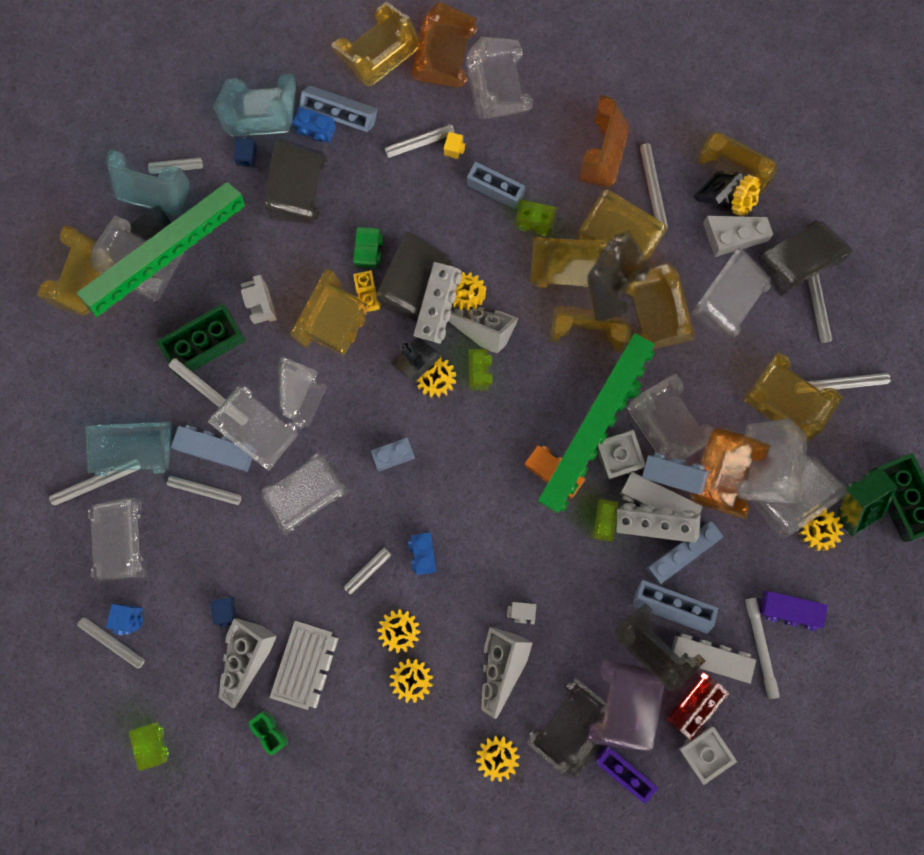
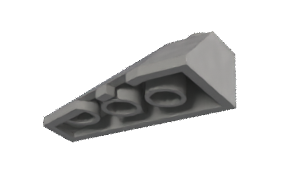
(484, 327)
(245, 654)
(505, 663)

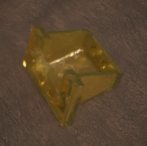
(330, 316)

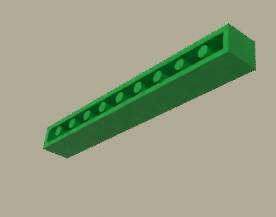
(160, 249)
(595, 424)

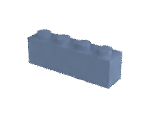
(338, 107)
(210, 448)
(683, 553)
(676, 607)

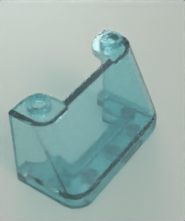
(256, 110)
(147, 191)
(128, 447)

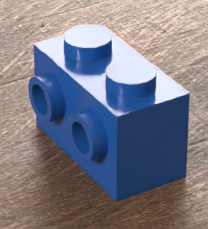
(314, 125)
(423, 552)
(124, 619)

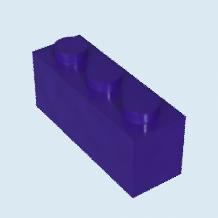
(793, 610)
(626, 773)

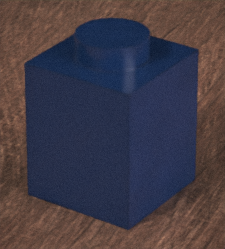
(245, 152)
(223, 611)

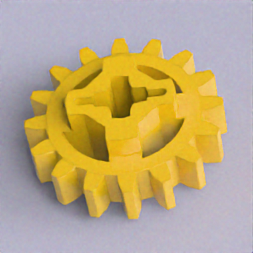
(745, 196)
(467, 289)
(443, 379)
(815, 536)
(395, 639)
(420, 682)
(507, 761)

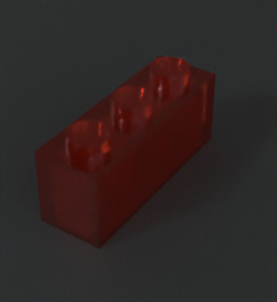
(697, 706)

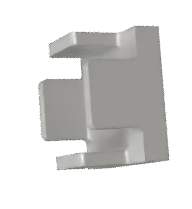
(258, 298)
(621, 455)
(707, 754)

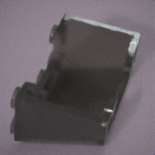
(612, 272)

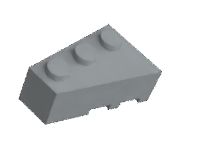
(731, 232)

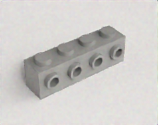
(437, 303)
(658, 523)

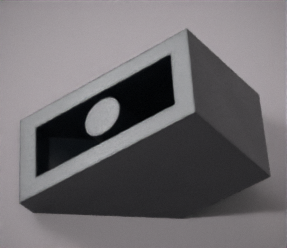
(150, 222)

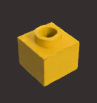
(454, 145)

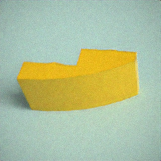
(366, 289)

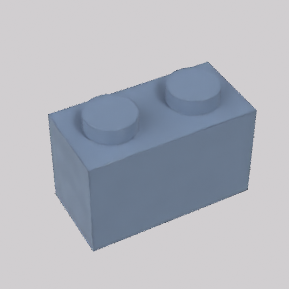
(392, 454)

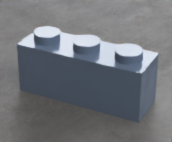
(495, 185)
(676, 473)

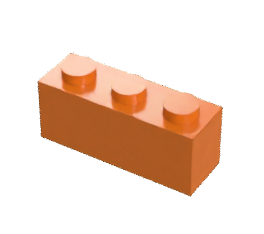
(545, 464)

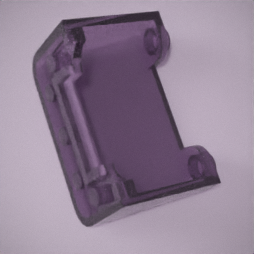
(630, 708)

